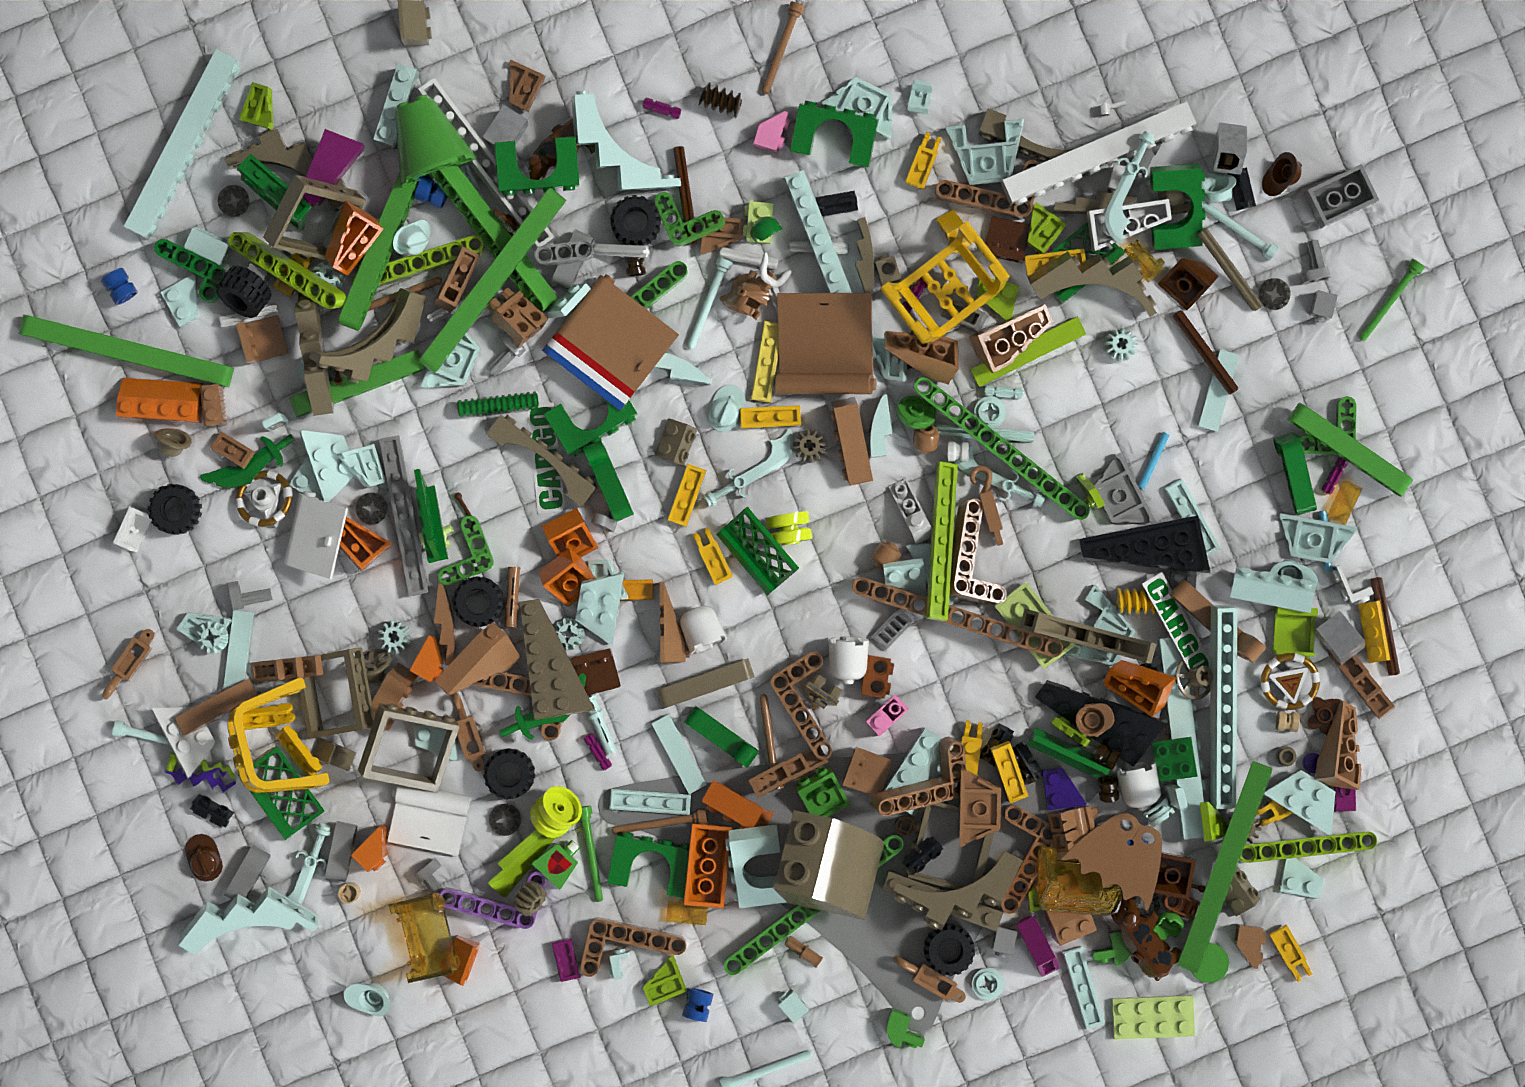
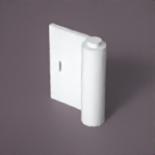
(315, 535)
(431, 815)

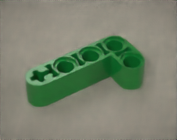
(190, 265)
(1296, 472)
(608, 481)
(721, 736)

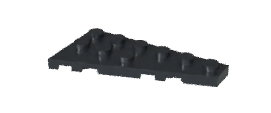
(1161, 545)
(1129, 734)

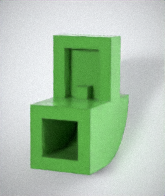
(1117, 951)
(897, 1030)

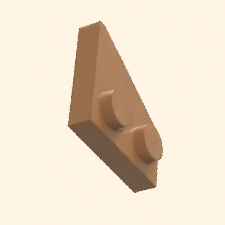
(523, 85)
(725, 236)

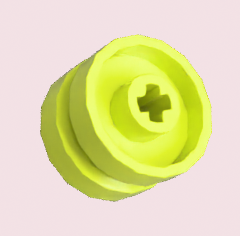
(788, 527)
(555, 812)

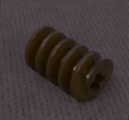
(721, 99)

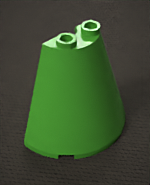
(427, 140)

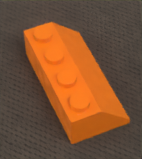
(159, 400)
(707, 866)

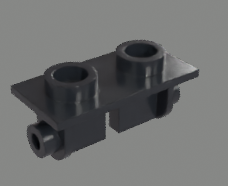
(1242, 191)
(837, 203)
(999, 735)
(1030, 771)
(219, 813)
(930, 850)

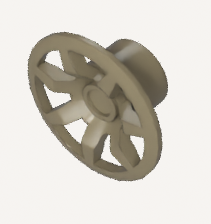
(376, 665)
(1197, 677)

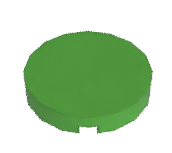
(916, 412)
(1214, 964)

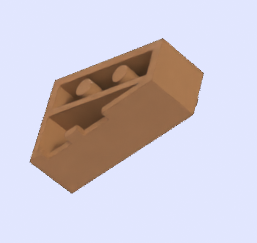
(394, 690)

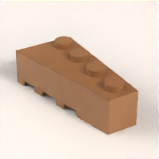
(851, 440)

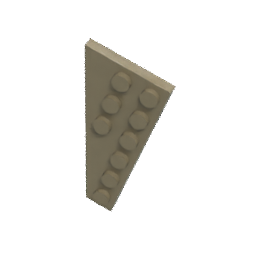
(552, 677)

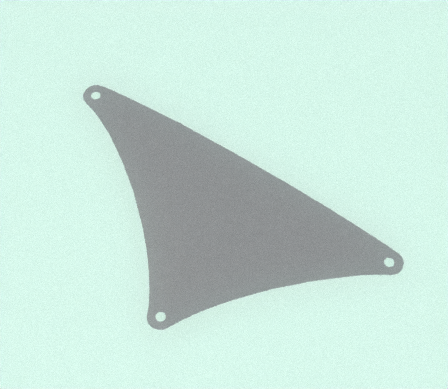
(888, 925)

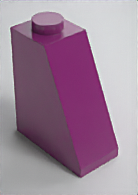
(1037, 946)

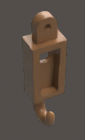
(988, 503)
(129, 664)
(468, 732)
(929, 979)

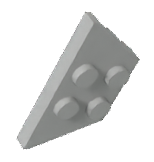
(1122, 495)

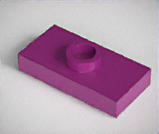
(1345, 799)
(566, 960)

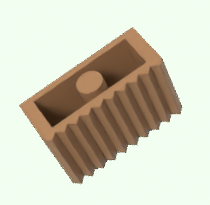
(213, 405)

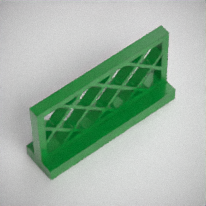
(270, 188)
(1112, 256)
(430, 520)
(750, 556)
(1066, 753)
(270, 807)

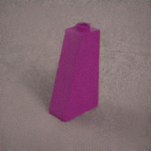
(332, 161)

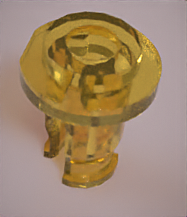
(1151, 266)

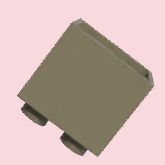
(828, 865)

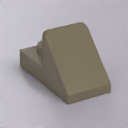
(334, 754)

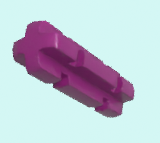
(662, 108)
(917, 290)
(1334, 475)
(597, 752)

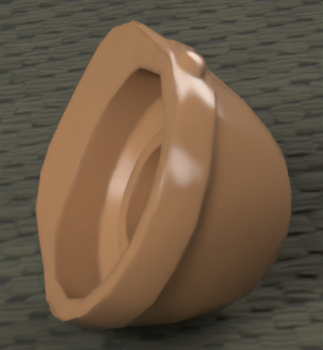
(1094, 719)

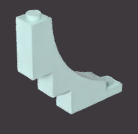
(630, 172)
(269, 910)

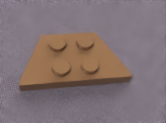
(978, 807)

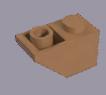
(1248, 942)

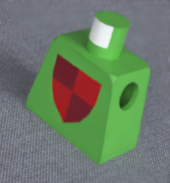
(557, 863)

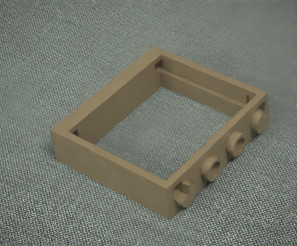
(288, 205)
(359, 695)
(403, 778)
(920, 829)

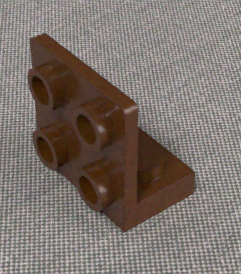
(1007, 239)
(599, 671)

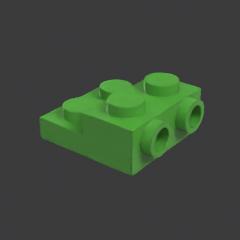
(822, 793)

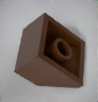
(1175, 875)

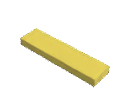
(766, 363)

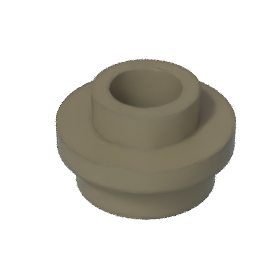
(1292, 756)

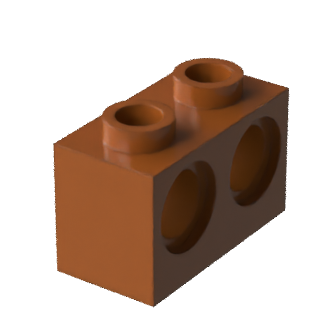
(871, 676)

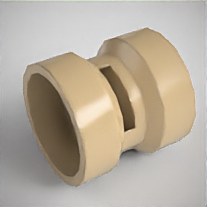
(1287, 721)
(349, 892)

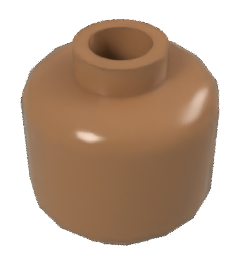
(926, 439)
(885, 553)

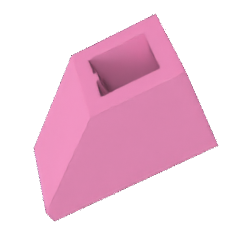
(770, 133)
(887, 715)

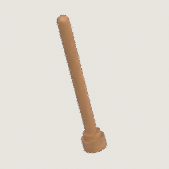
(795, 10)
(418, 288)
(768, 731)
(699, 816)

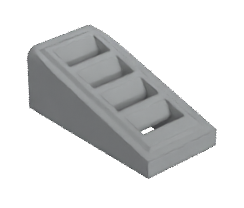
(969, 325)
(904, 617)

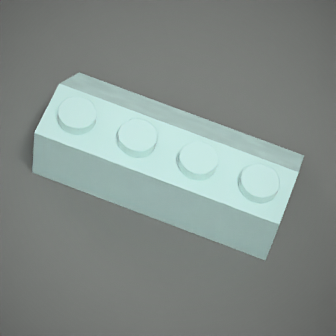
(919, 764)

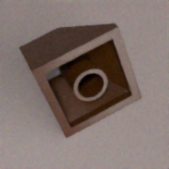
(1188, 281)

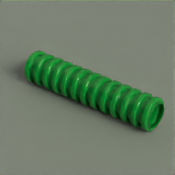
(497, 404)

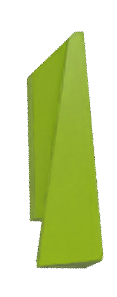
(519, 862)

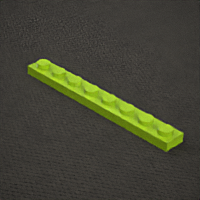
(942, 541)

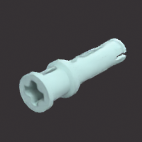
(608, 746)

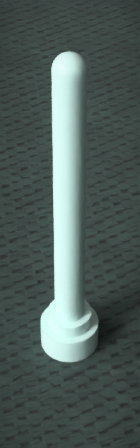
(1267, 248)
(722, 267)
(121, 729)
(729, 1082)

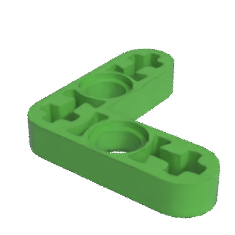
(679, 227)
(1339, 410)
(476, 554)

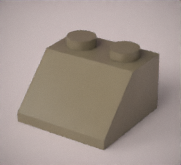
(413, 23)

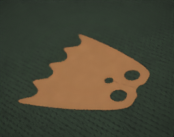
(1130, 867)

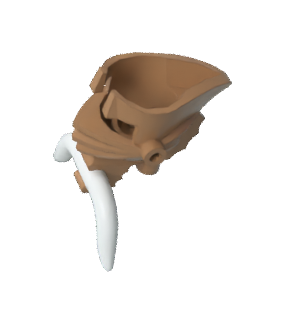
(752, 293)

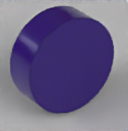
(1310, 762)

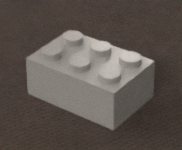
(1341, 196)

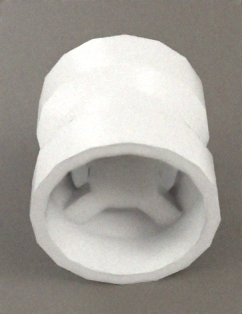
(958, 451)

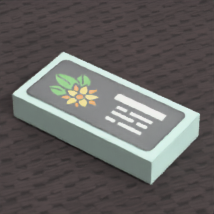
(275, 421)

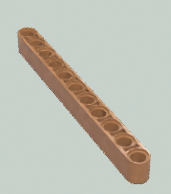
(967, 617)

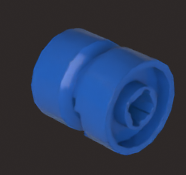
(425, 192)
(119, 286)
(697, 997)

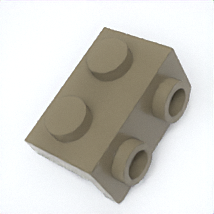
(676, 442)
(1241, 894)

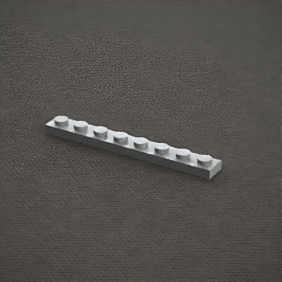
(404, 515)

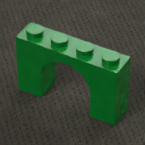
(862, 128)
(511, 179)
(1187, 179)
(576, 439)
(629, 847)

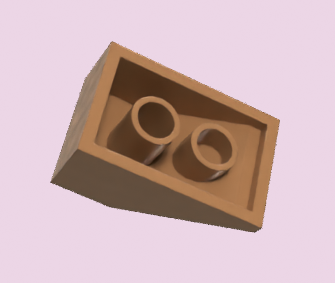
(1068, 926)

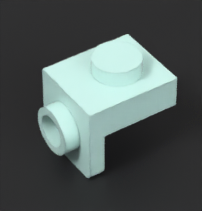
(920, 96)
(615, 967)

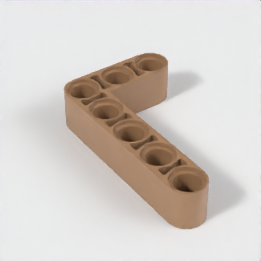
(993, 197)
(967, 558)
(1200, 608)
(508, 686)
(799, 706)
(927, 788)
(1029, 856)
(627, 938)

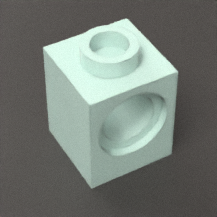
(792, 1005)

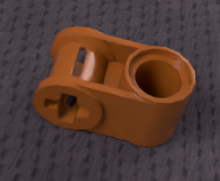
(1183, 907)

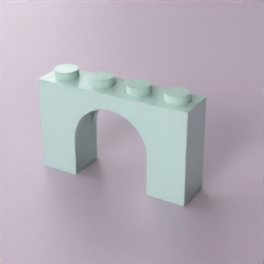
(745, 844)

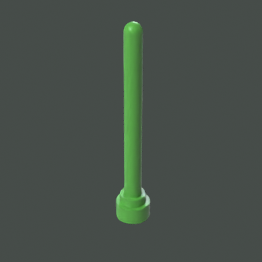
(1413, 269)
(585, 817)

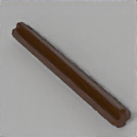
(684, 189)
(1205, 352)
(1379, 594)

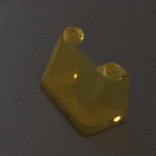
(1067, 890)
(426, 936)

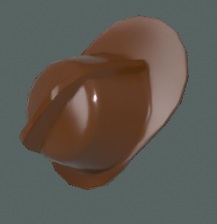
(1281, 174)
(203, 857)

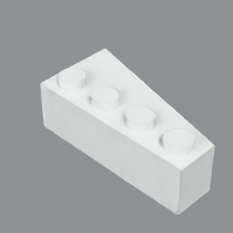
(1141, 216)

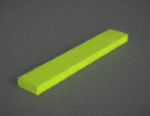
(1039, 347)

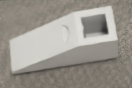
(911, 511)

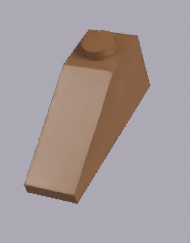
(456, 280)

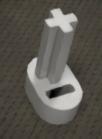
(1319, 270)
(507, 356)
(605, 521)
(239, 599)
(425, 875)

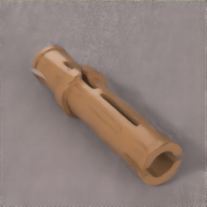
(510, 621)

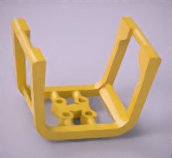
(892, 290)
(242, 757)

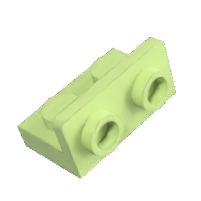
(755, 211)

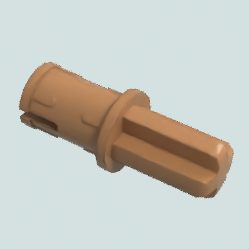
(803, 951)

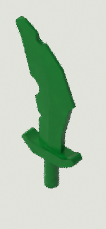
(237, 476)
(527, 721)

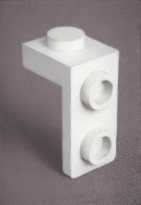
(1360, 595)

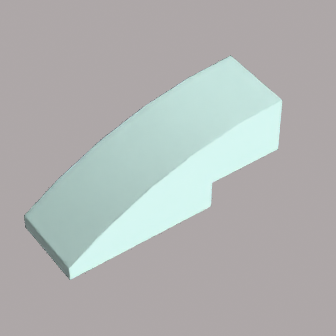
(682, 369)
(880, 428)

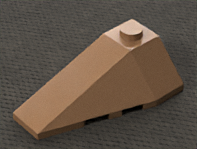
(1005, 341)
(933, 359)
(671, 637)
(484, 656)
(1338, 758)

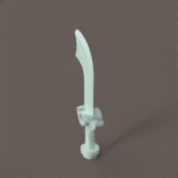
(1114, 216)
(781, 452)
(997, 480)
(310, 864)

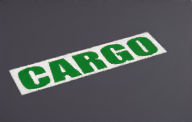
(546, 478)
(1176, 622)

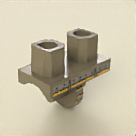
(816, 685)

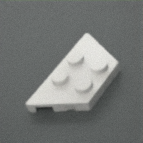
(188, 749)

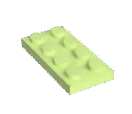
(1012, 611)
(1153, 1017)

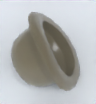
(172, 441)

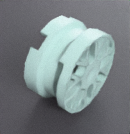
(1160, 812)

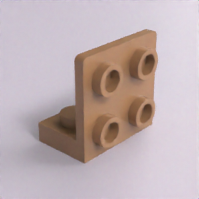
(262, 339)
(867, 772)

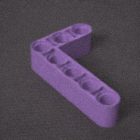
(497, 906)

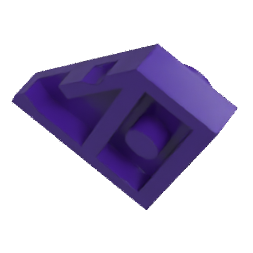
(1060, 790)

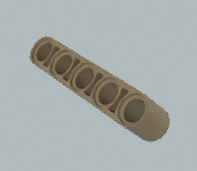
(705, 683)

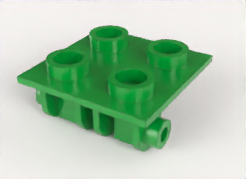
(1174, 759)

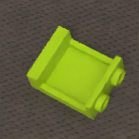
(1294, 631)

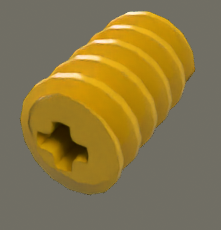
(1134, 600)

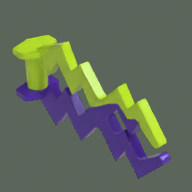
(208, 772)

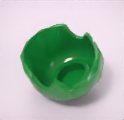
(764, 228)

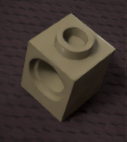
(884, 278)

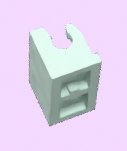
(208, 245)

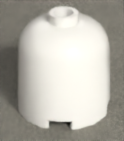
(701, 628)
(848, 658)
(1139, 785)

